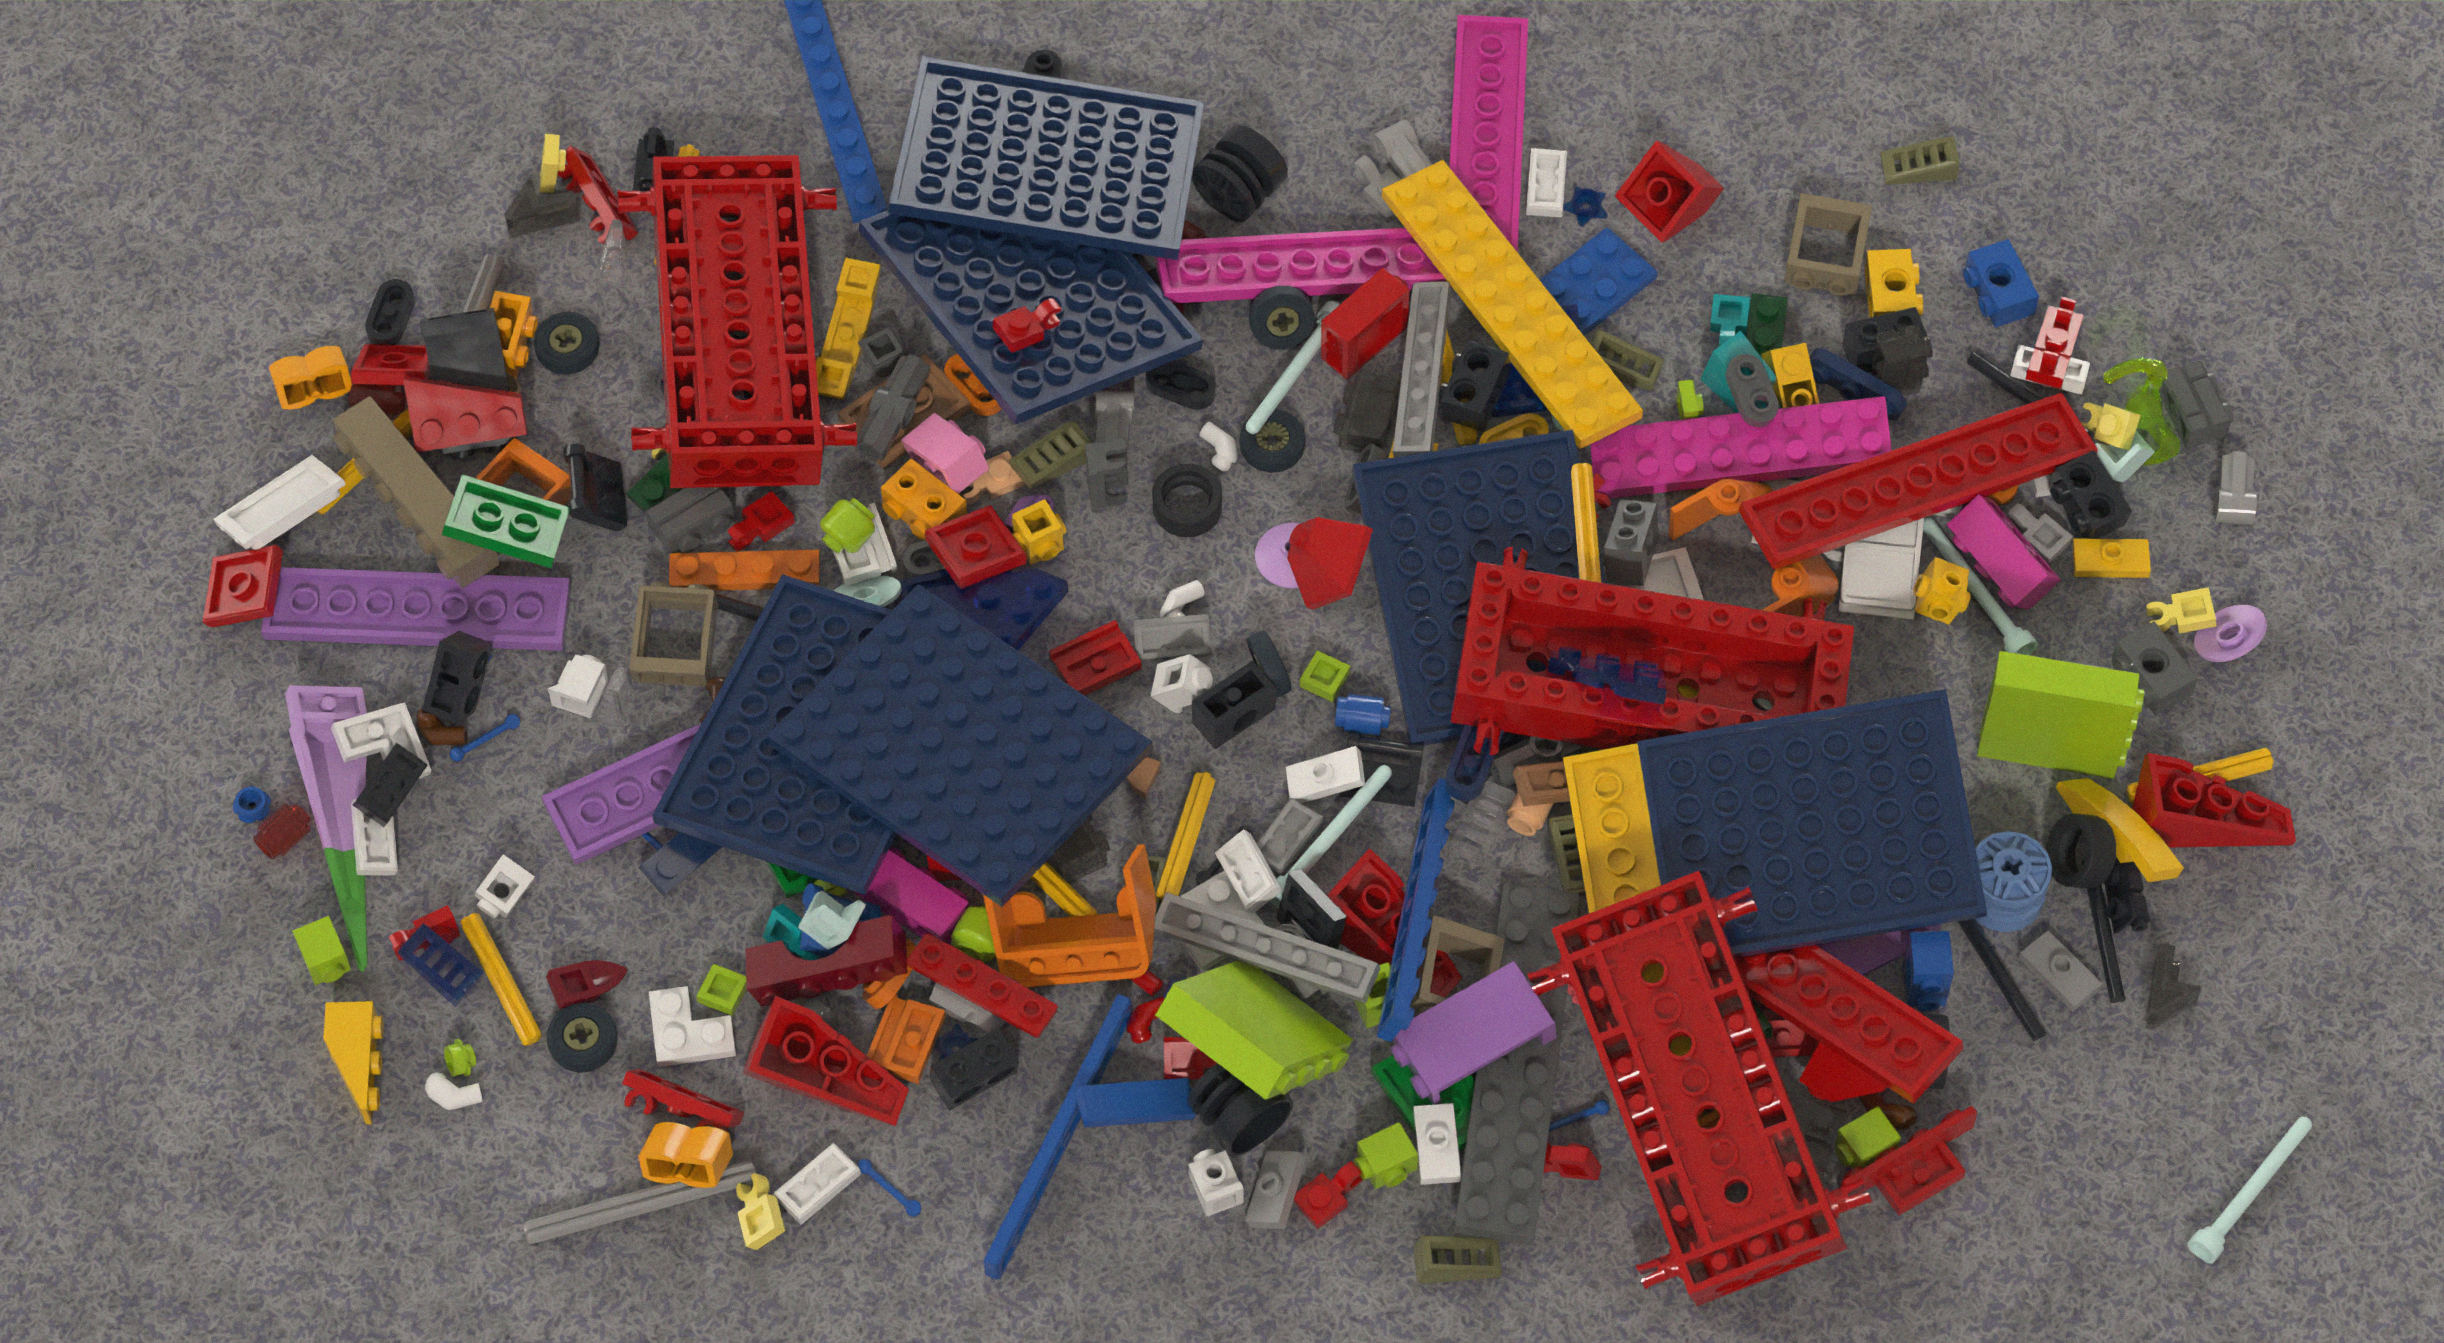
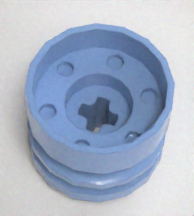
(2013, 879)

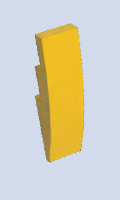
(2133, 836)

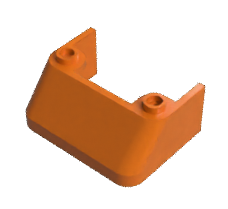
(1789, 583)
(1077, 947)

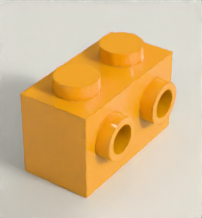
(515, 327)
(920, 499)

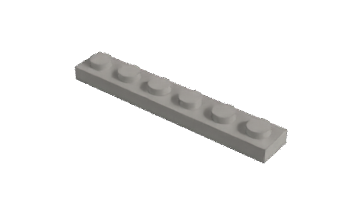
(1422, 368)
(1266, 947)

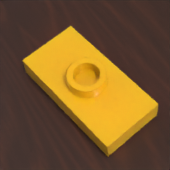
(2111, 558)

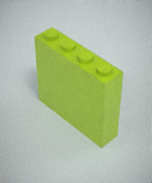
(2060, 715)
(1255, 1028)

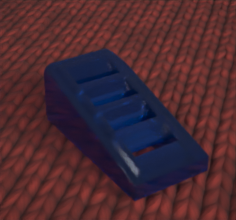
(442, 985)

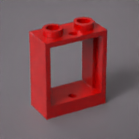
(1365, 323)

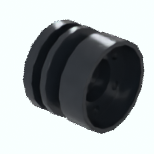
(1239, 173)
(1237, 1112)

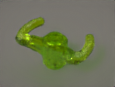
(2148, 404)

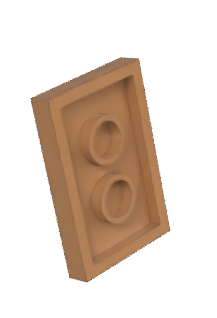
(937, 397)

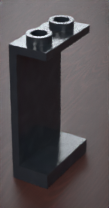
(467, 352)

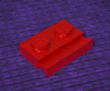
(1095, 659)

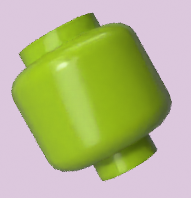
(847, 526)
(974, 935)

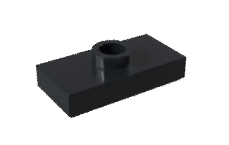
(390, 785)

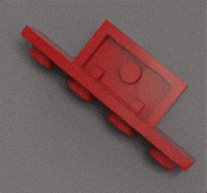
(982, 985)
(1920, 1166)

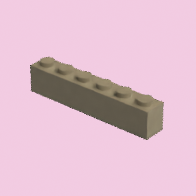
(410, 487)

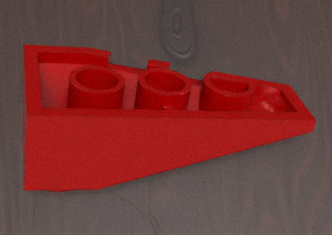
(2205, 812)
(1373, 905)
(814, 1060)

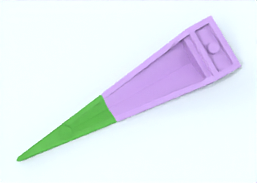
(331, 789)

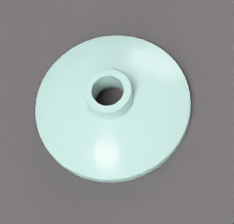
(877, 590)

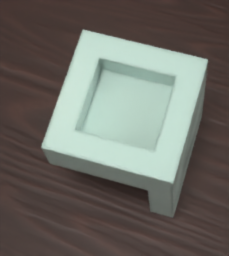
(2122, 462)
(830, 921)

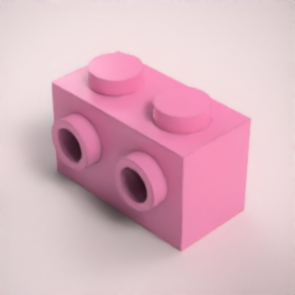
(946, 452)

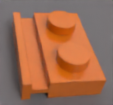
(906, 1038)

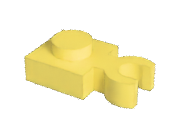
(552, 161)
(2112, 424)
(2188, 611)
(761, 1217)

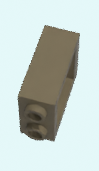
(1832, 215)
(672, 670)
(1458, 941)

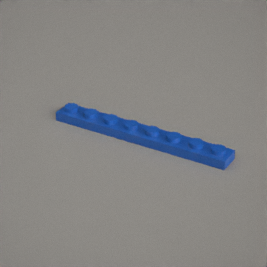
(836, 108)
(1414, 917)

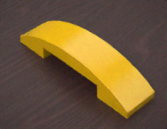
(848, 325)

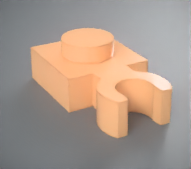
(996, 480)

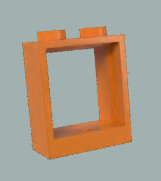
(531, 465)

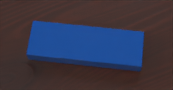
(1134, 1102)

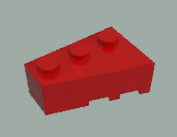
(460, 414)

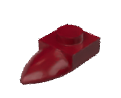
(583, 981)

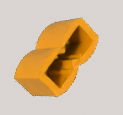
(304, 379)
(685, 1155)

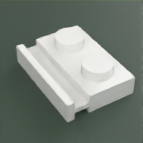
(871, 559)

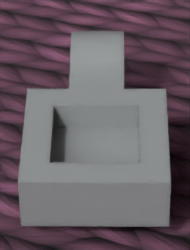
(1369, 176)
(2043, 534)

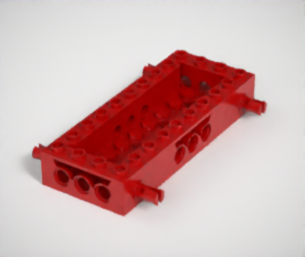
(707, 430)
(1711, 646)
(1728, 1069)

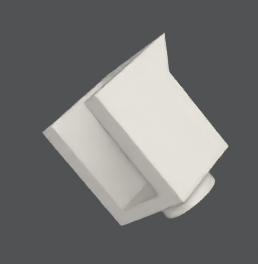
(580, 685)

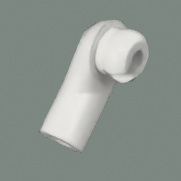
(1224, 446)
(1179, 597)
(449, 1095)

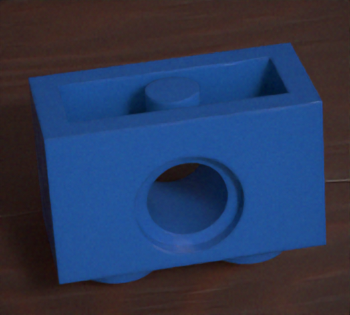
(2001, 266)
(1927, 969)

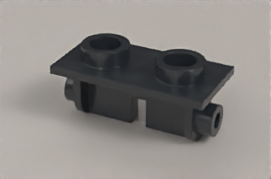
(650, 146)
(2123, 906)

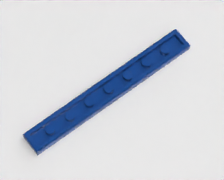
(1056, 1141)

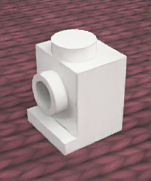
(1190, 681)
(506, 874)
(1215, 1193)

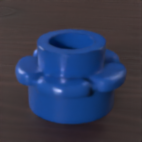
(250, 796)

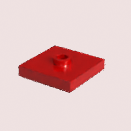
(389, 364)
(975, 546)
(242, 586)

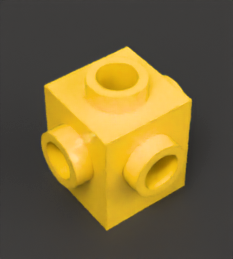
(1039, 532)
(1942, 591)

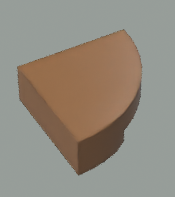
(1143, 776)

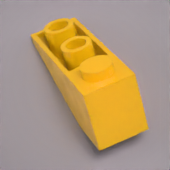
(1793, 375)
(351, 1040)

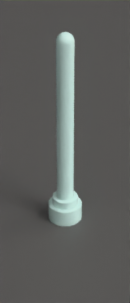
(1290, 374)
(2015, 638)
(1337, 826)
(2209, 1242)

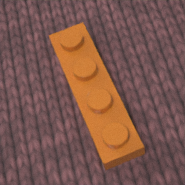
(743, 569)

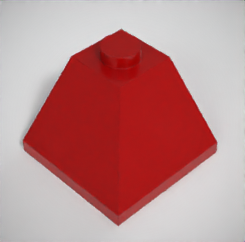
(1668, 191)
(1327, 559)
(1835, 1078)

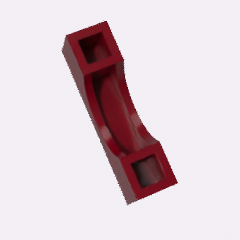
(870, 954)

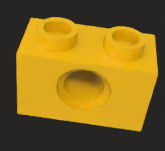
(1889, 271)

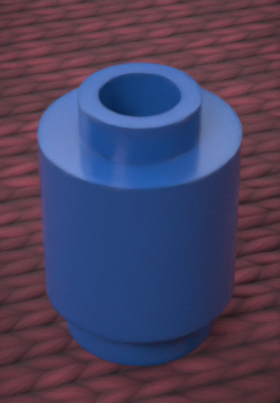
(1362, 714)

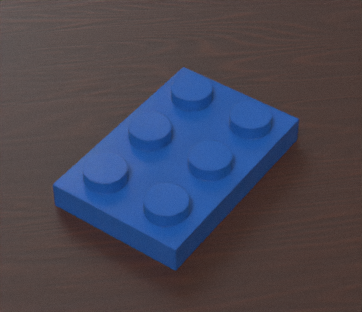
(1599, 278)

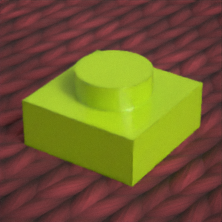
(1688, 403)
(1324, 676)
(722, 990)

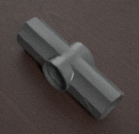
(892, 407)
(1528, 754)

